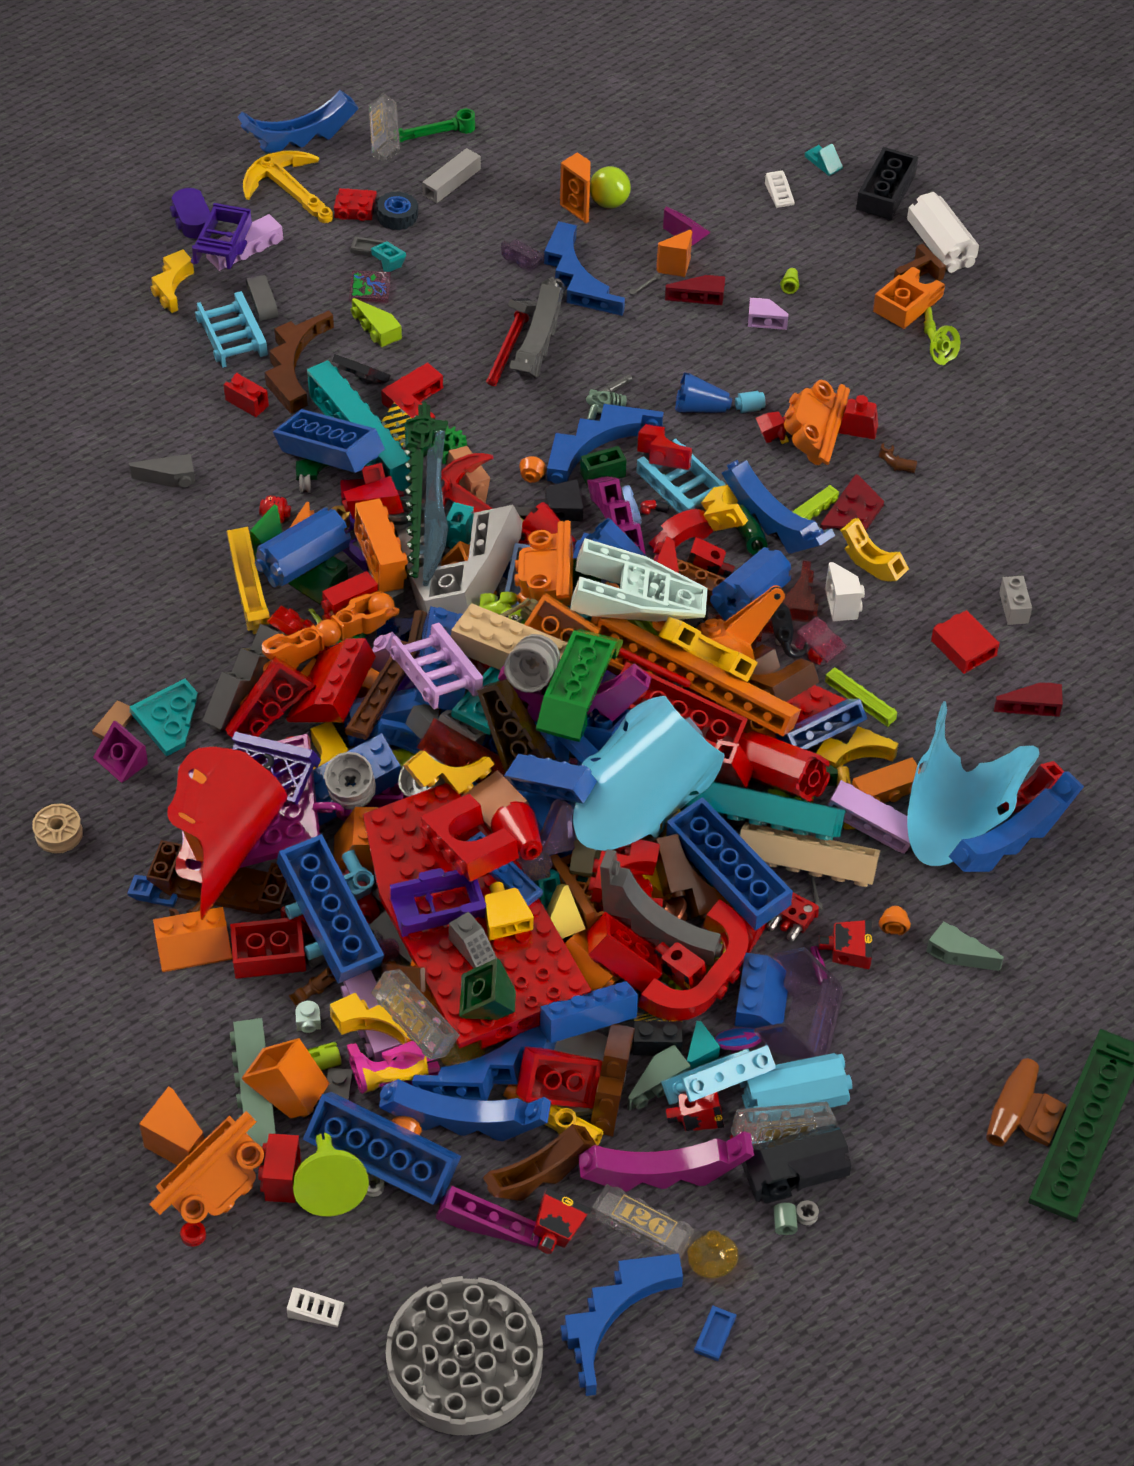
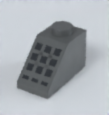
(471, 940)

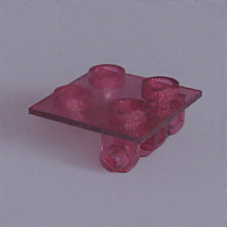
(820, 639)

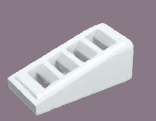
(776, 183)
(304, 1315)

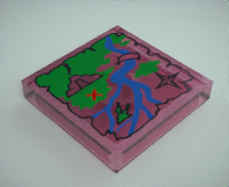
(370, 286)

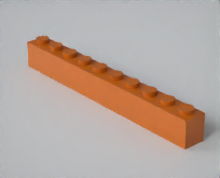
(705, 677)

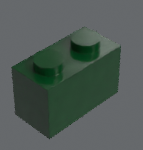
(607, 462)

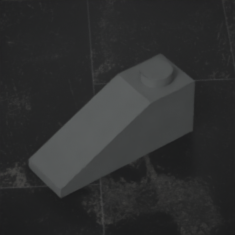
(168, 471)

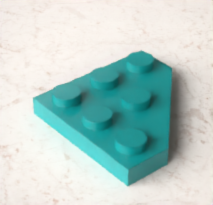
(167, 715)

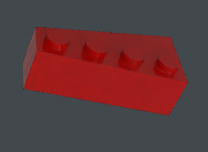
(269, 698)

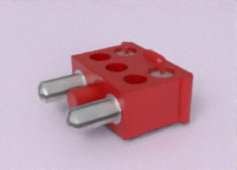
(797, 916)

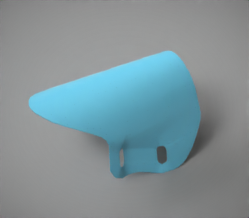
(644, 776)
(960, 804)

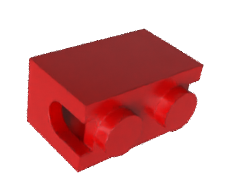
(246, 395)

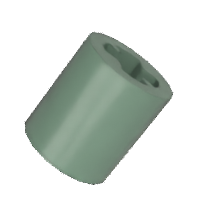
(785, 1219)

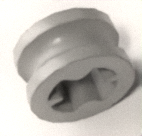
(305, 483)
(379, 1187)
(807, 1205)

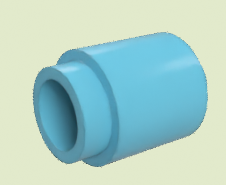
(750, 401)

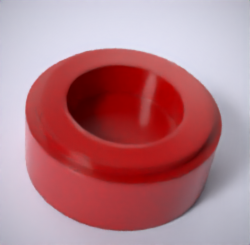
(193, 1234)

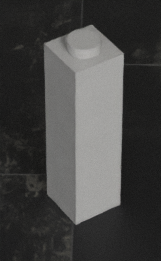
(451, 175)

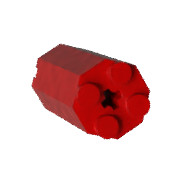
(785, 766)

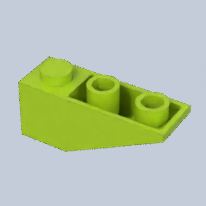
(379, 323)

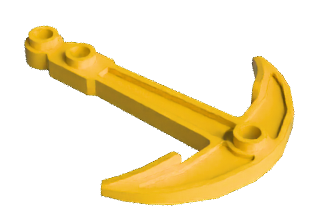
(272, 167)

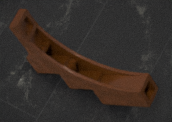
(291, 342)

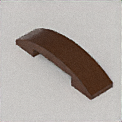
(414, 973)

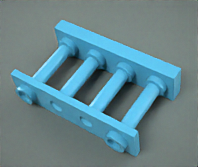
(245, 318)
(674, 494)
(719, 1074)

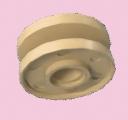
(47, 831)

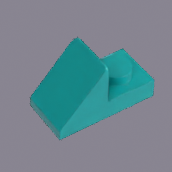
(825, 159)
(390, 256)

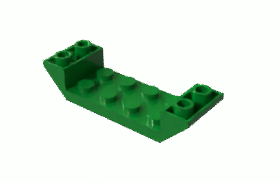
(576, 684)

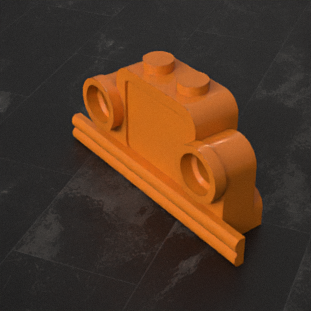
(816, 419)
(547, 565)
(213, 1172)

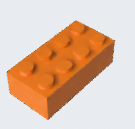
(380, 545)

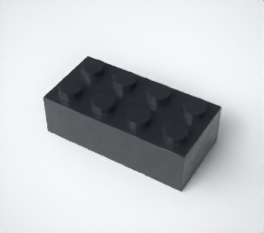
(887, 183)

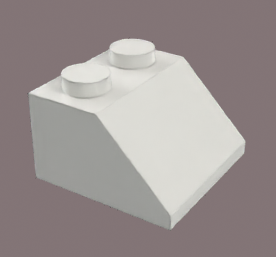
(843, 593)

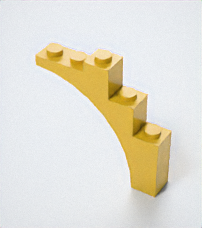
(247, 578)

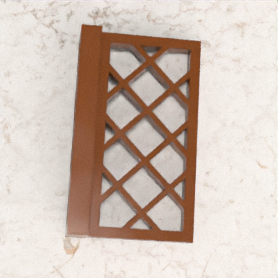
(578, 890)

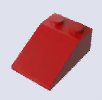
(558, 1077)

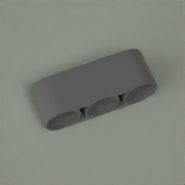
(262, 297)

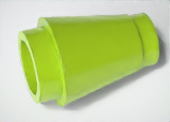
(790, 281)

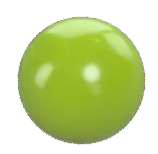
(610, 187)

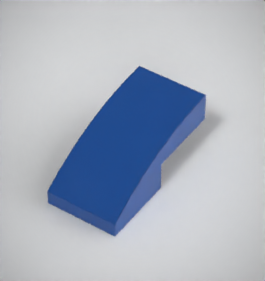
(145, 891)

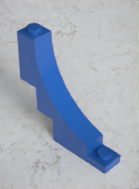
(582, 287)
(614, 424)
(793, 530)
(1033, 821)
(476, 1077)
(463, 1116)

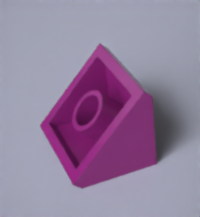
(677, 223)
(121, 753)

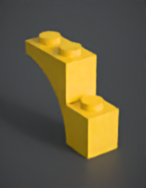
(175, 270)
(722, 509)
(862, 744)
(426, 772)
(353, 1015)

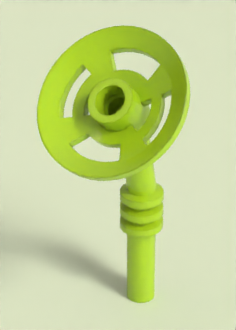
(941, 341)

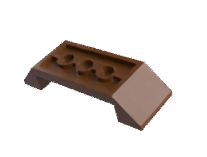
(247, 890)

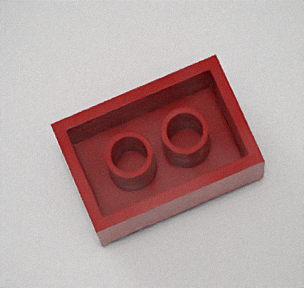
(267, 947)
(623, 952)

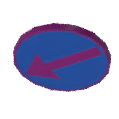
(737, 1039)

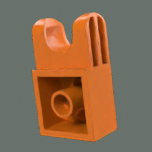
(906, 298)

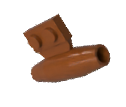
(1021, 1107)

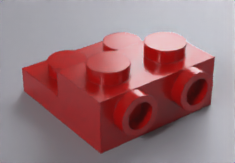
(355, 204)

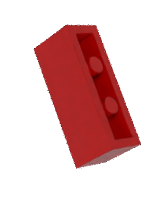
(420, 383)

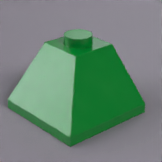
(265, 528)

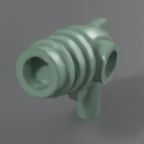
(599, 398)

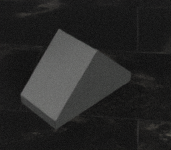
(420, 718)

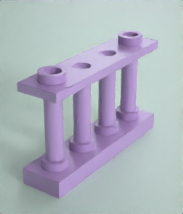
(447, 651)

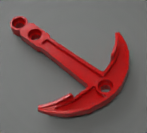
(454, 491)

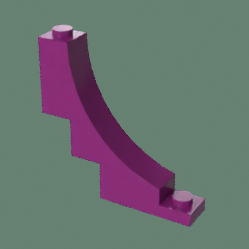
(608, 496)
(661, 1169)

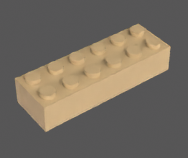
(492, 636)
(812, 854)

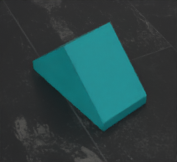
(703, 1047)

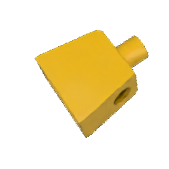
(506, 912)

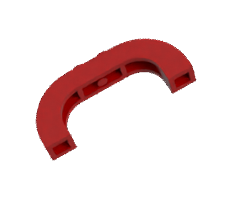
(686, 1004)

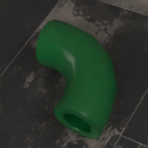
(752, 533)

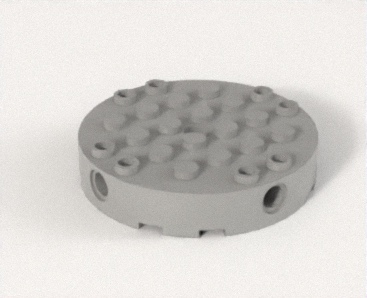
(470, 1390)

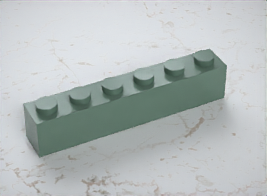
(249, 1041)

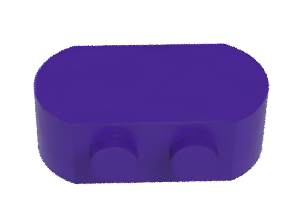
(190, 211)

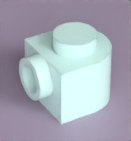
(308, 1017)

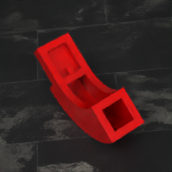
(684, 526)
(1044, 777)

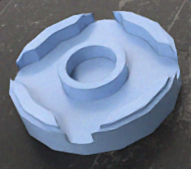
(628, 495)

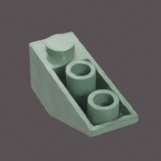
(960, 949)
(662, 1066)

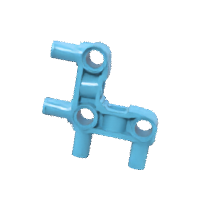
(356, 874)

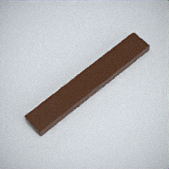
(377, 698)

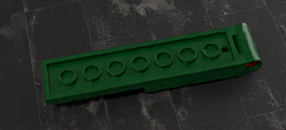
(1085, 1127)

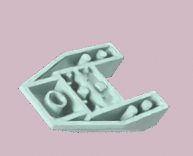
(646, 587)

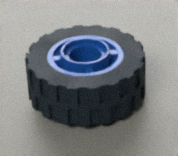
(397, 210)

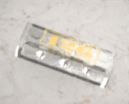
(384, 128)
(415, 1014)
(781, 1121)
(642, 1223)

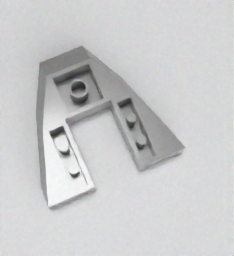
(462, 582)

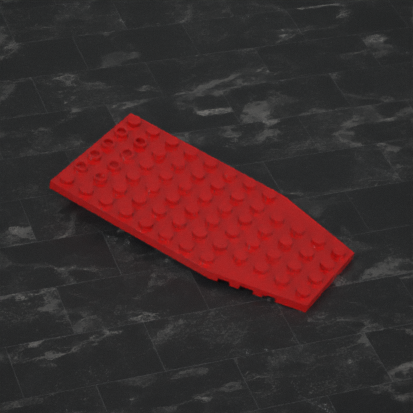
(534, 959)

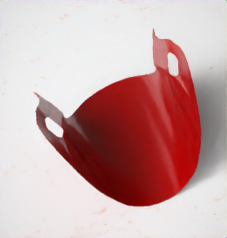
(228, 811)

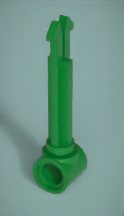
(463, 122)

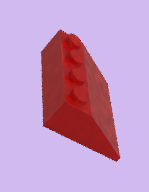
(337, 681)

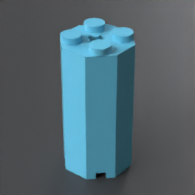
(800, 1083)

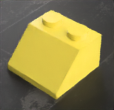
(564, 912)

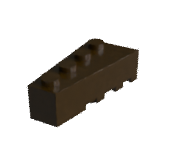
(511, 724)

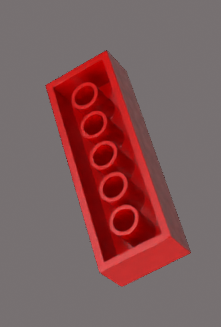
(713, 720)

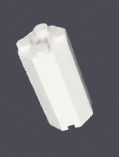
(943, 232)

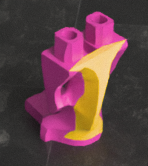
(374, 1075)

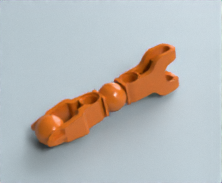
(345, 624)

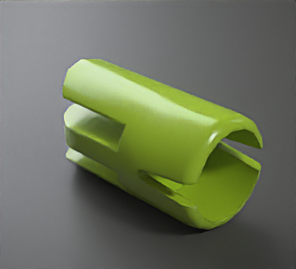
(326, 1055)

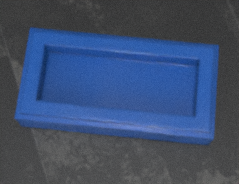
(715, 1333)

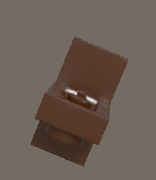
(925, 262)

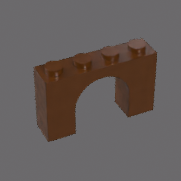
(785, 682)

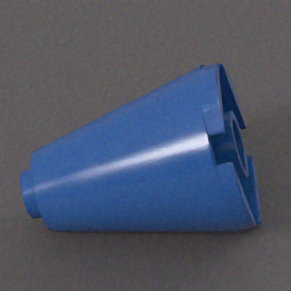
(700, 396)

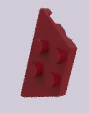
(855, 502)

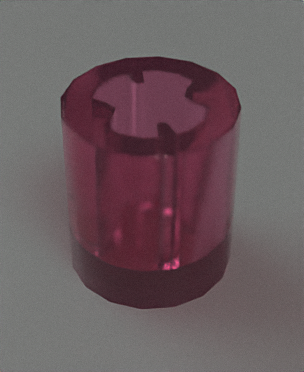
(389, 948)

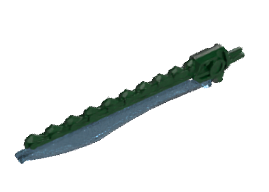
(418, 443)

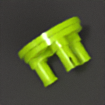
(330, 1180)

